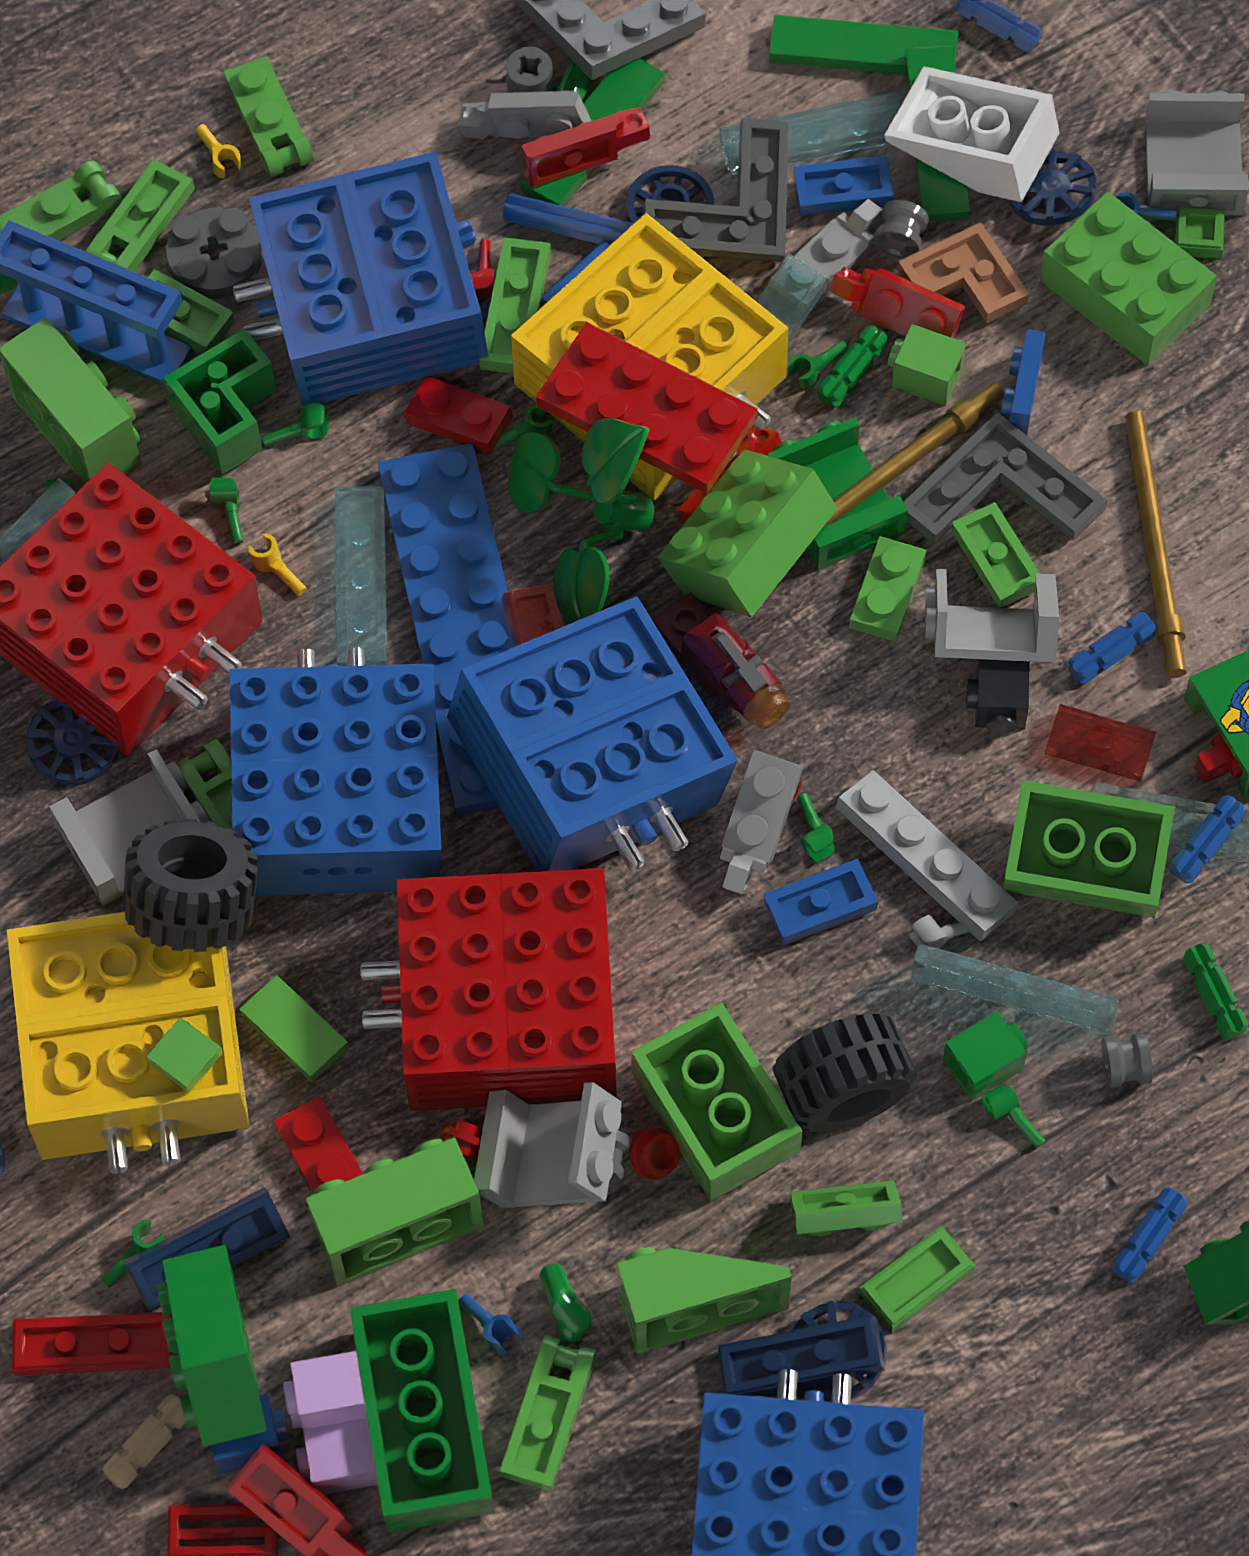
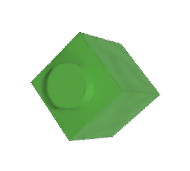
(927, 364)

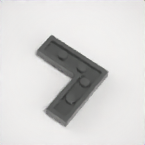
(607, 45)
(759, 221)
(1006, 456)

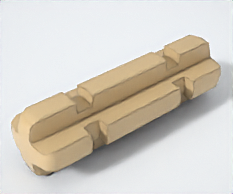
(145, 1442)

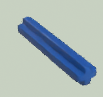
(563, 220)

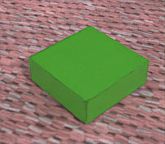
(1200, 231)
(184, 1055)

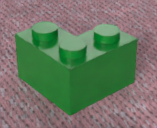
(214, 398)
(1222, 1279)

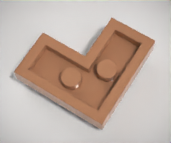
(971, 263)

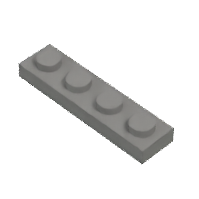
(926, 855)

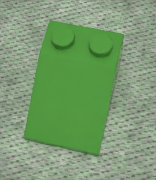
(690, 1294)

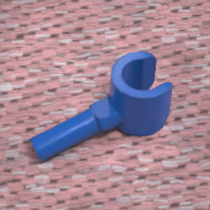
(1146, 211)
(495, 1327)

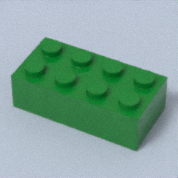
(421, 1411)

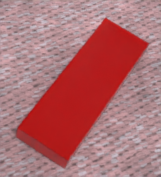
(89, 1344)

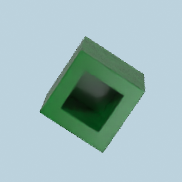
(986, 1055)

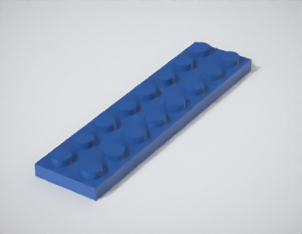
(450, 585)

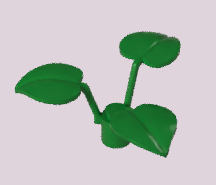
(609, 459)

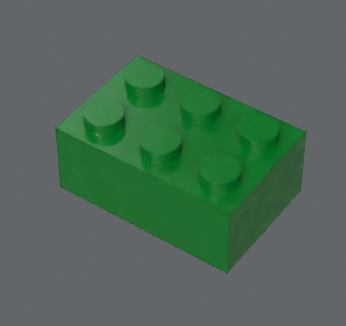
(211, 1345)

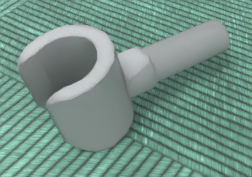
(929, 933)

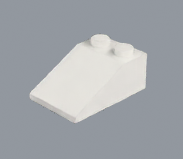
(976, 131)

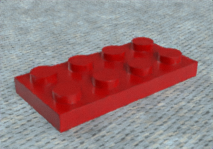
(688, 419)

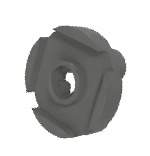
(210, 228)

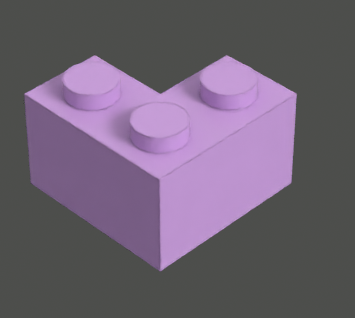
(331, 1409)

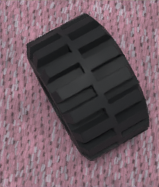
(190, 885)
(845, 1072)

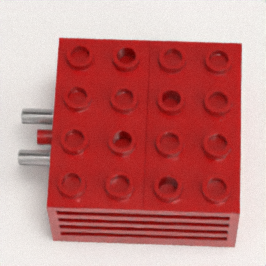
(123, 609)
(501, 988)

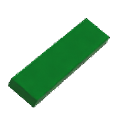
(850, 43)
(620, 90)
(938, 193)

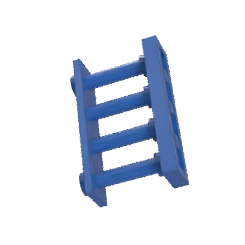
(98, 302)

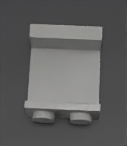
(1195, 151)
(993, 631)
(105, 828)
(547, 1149)

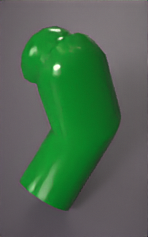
(565, 1303)

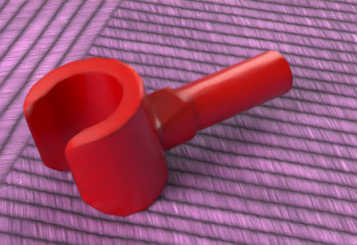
(484, 278)

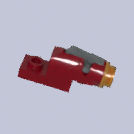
(722, 661)

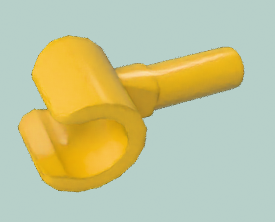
(218, 151)
(273, 562)

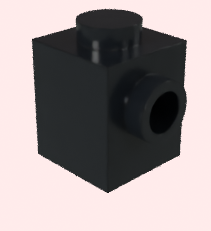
(999, 695)

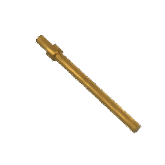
(958, 419)
(1169, 625)

